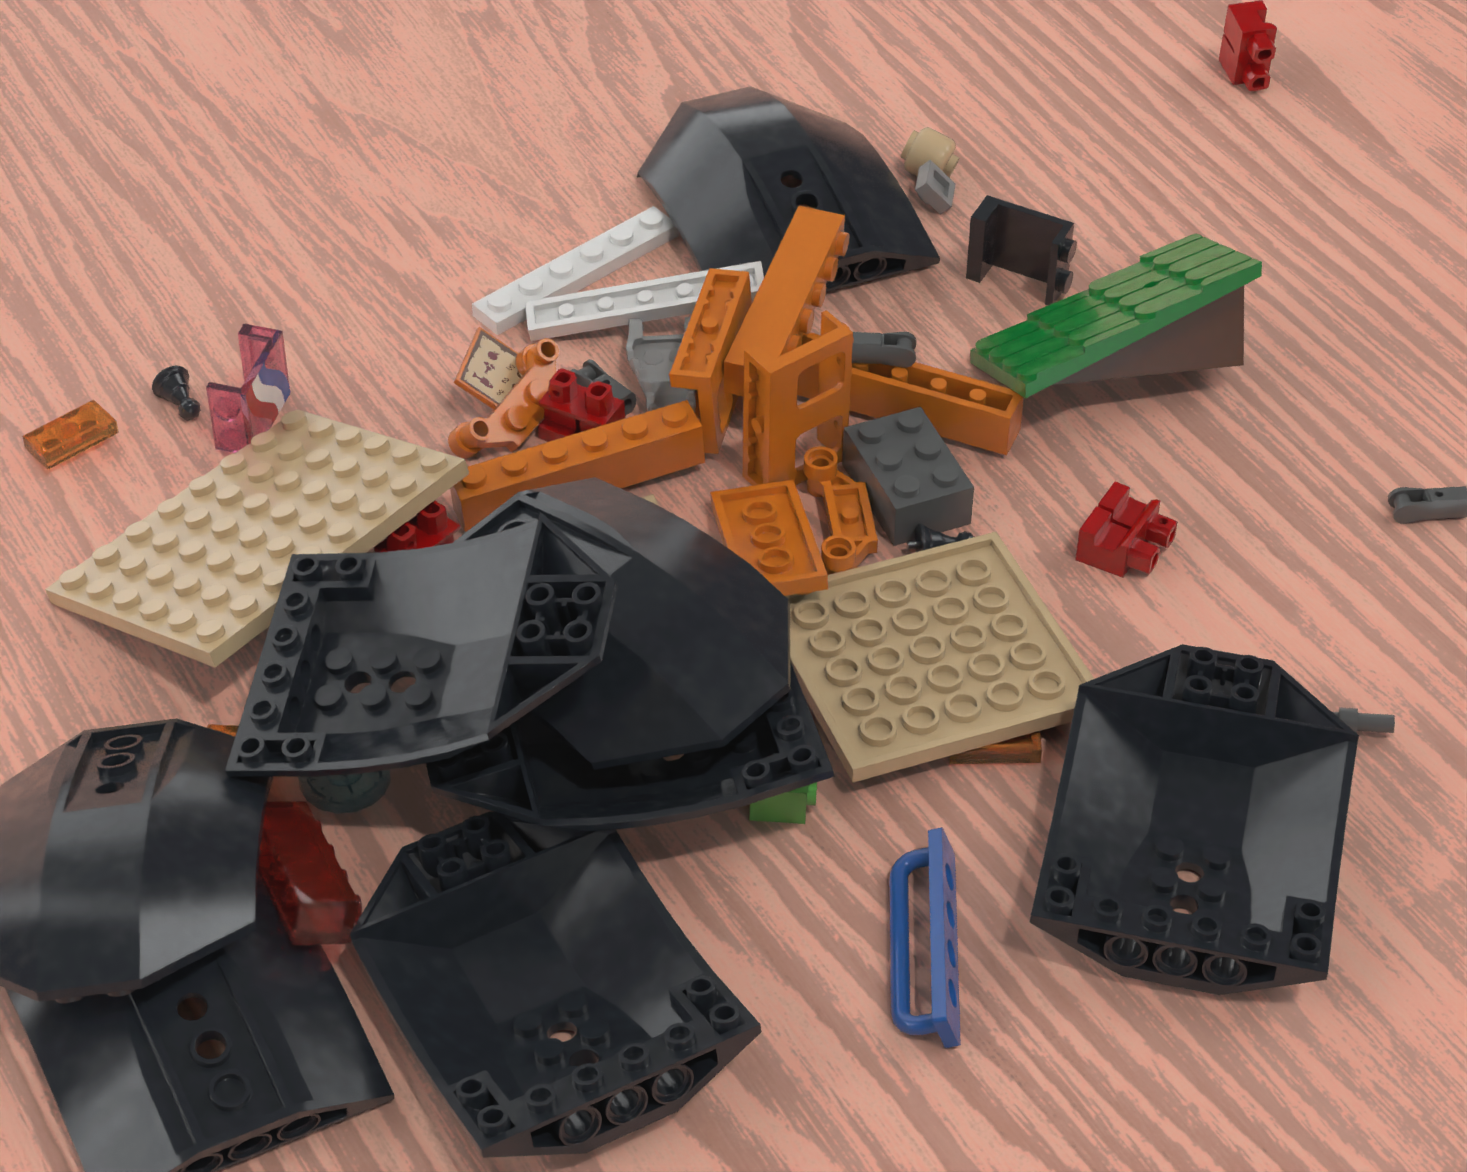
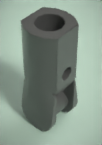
(885, 348)
(593, 372)
(1429, 503)

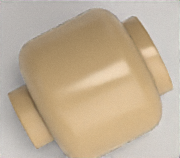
(927, 146)

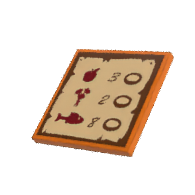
(488, 369)

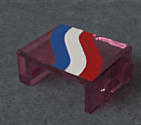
(253, 408)

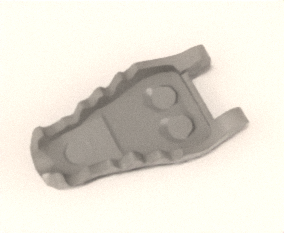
(652, 361)

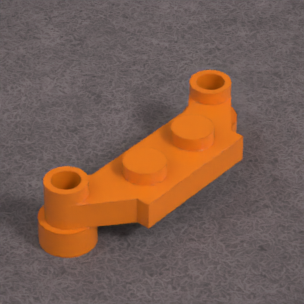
(519, 409)
(846, 510)

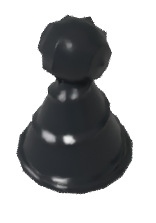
(173, 386)
(928, 538)

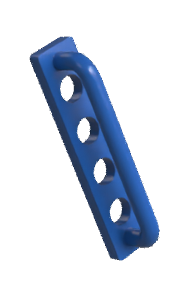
(943, 941)

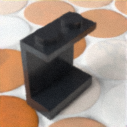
(1021, 243)

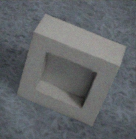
(935, 187)

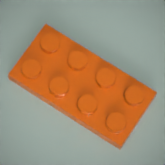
(772, 534)

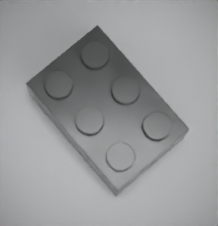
(908, 474)

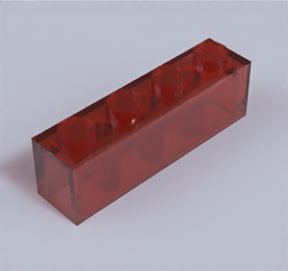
(305, 877)

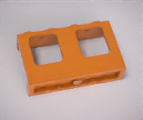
(704, 347)
(770, 402)

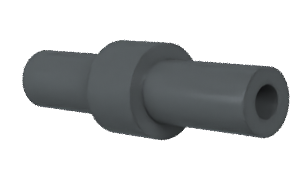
(1366, 721)

